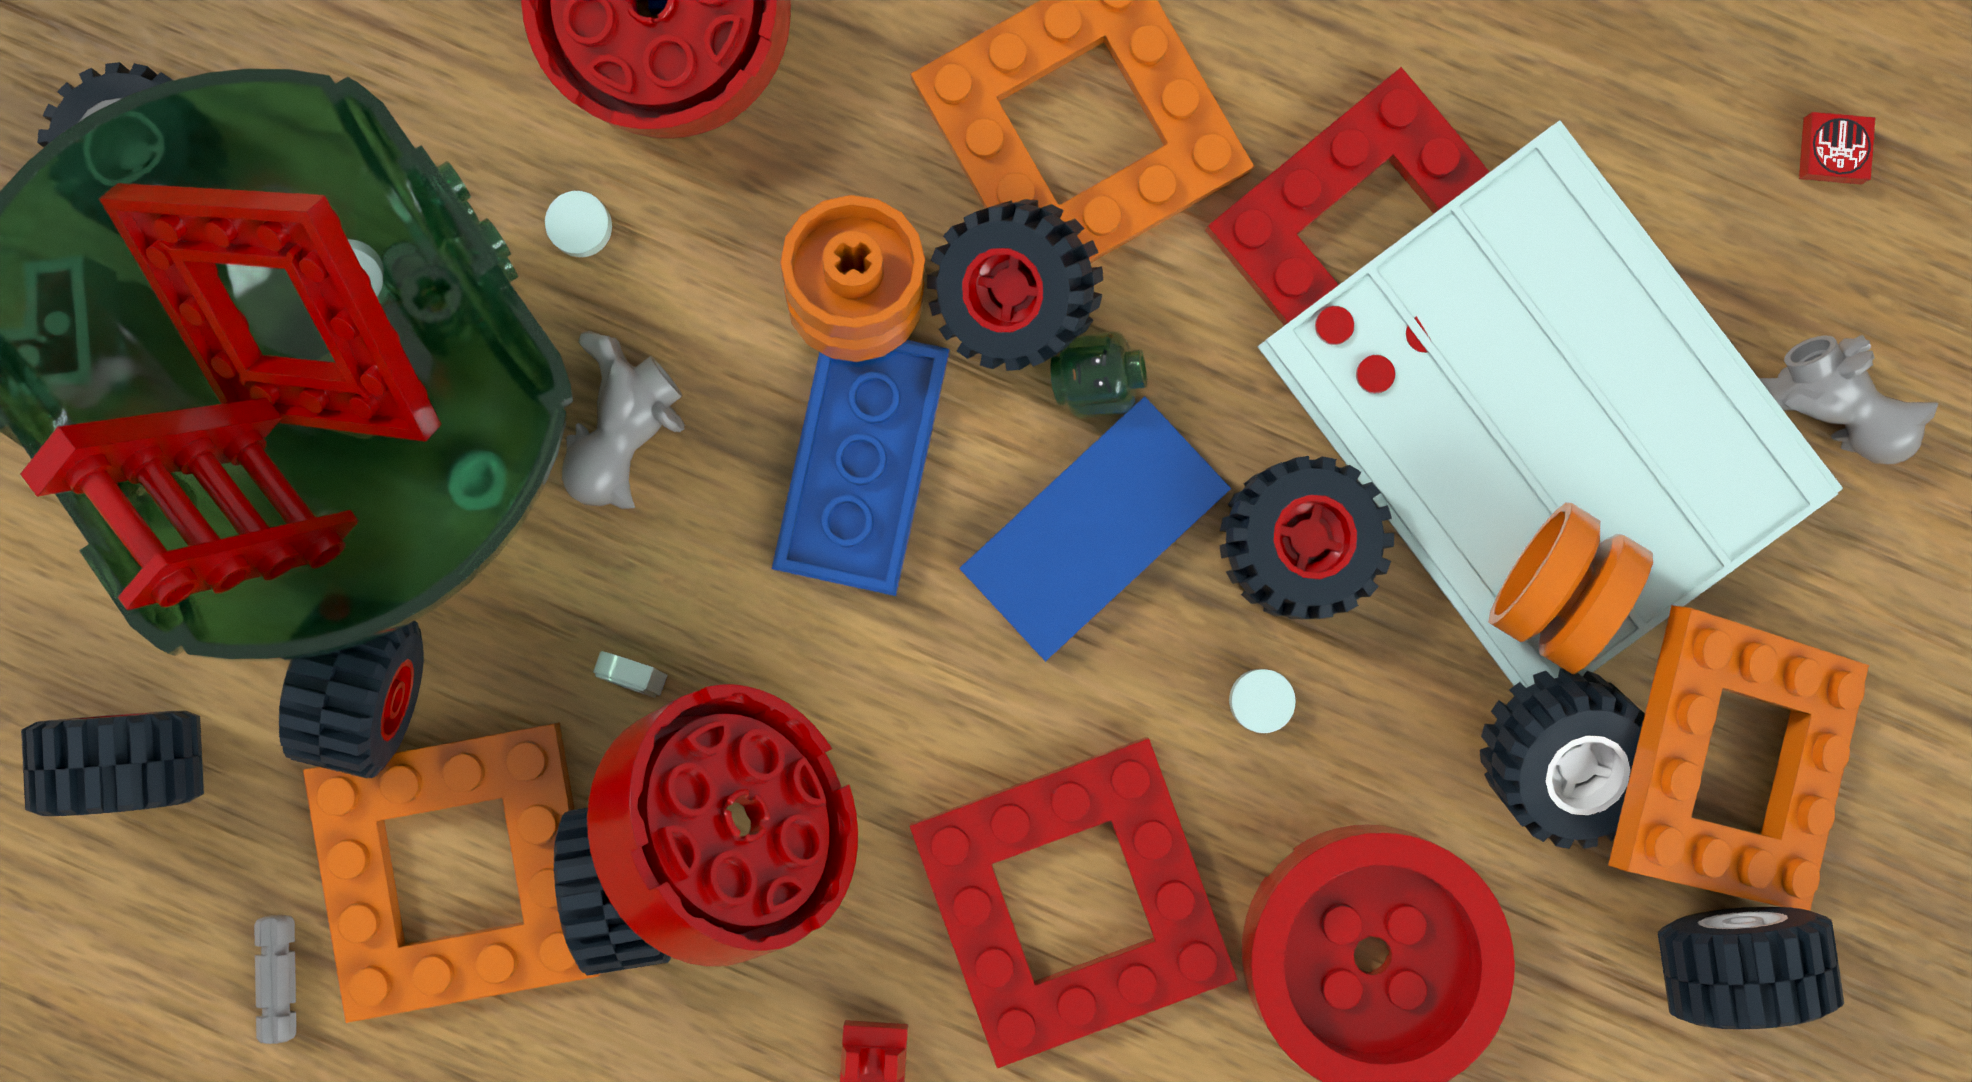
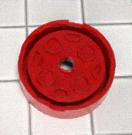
(663, 73)
(673, 848)
(1431, 998)

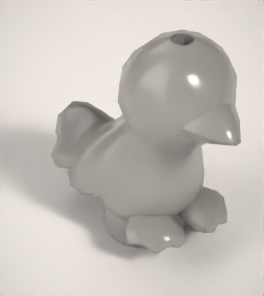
(1834, 387)
(629, 412)

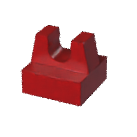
(873, 1051)

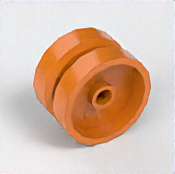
(853, 277)
(1571, 588)

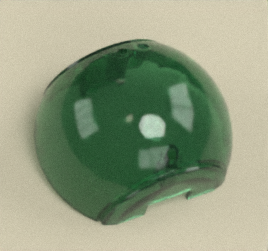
(97, 345)

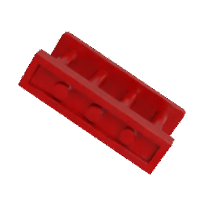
(196, 442)

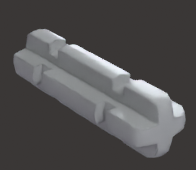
(275, 979)

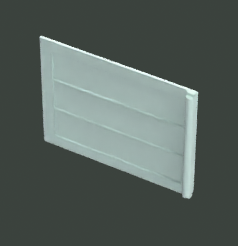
(1550, 378)

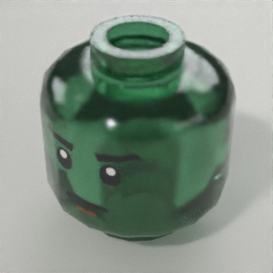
(1098, 375)

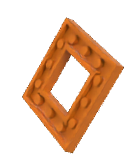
(1198, 142)
(348, 818)
(1656, 823)

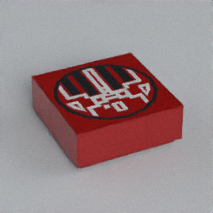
(1837, 148)

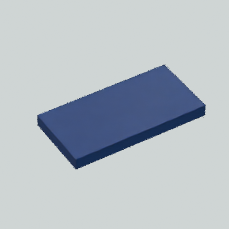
(861, 467)
(1095, 528)

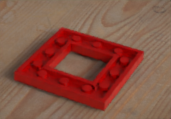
(1264, 225)
(187, 230)
(1038, 1015)

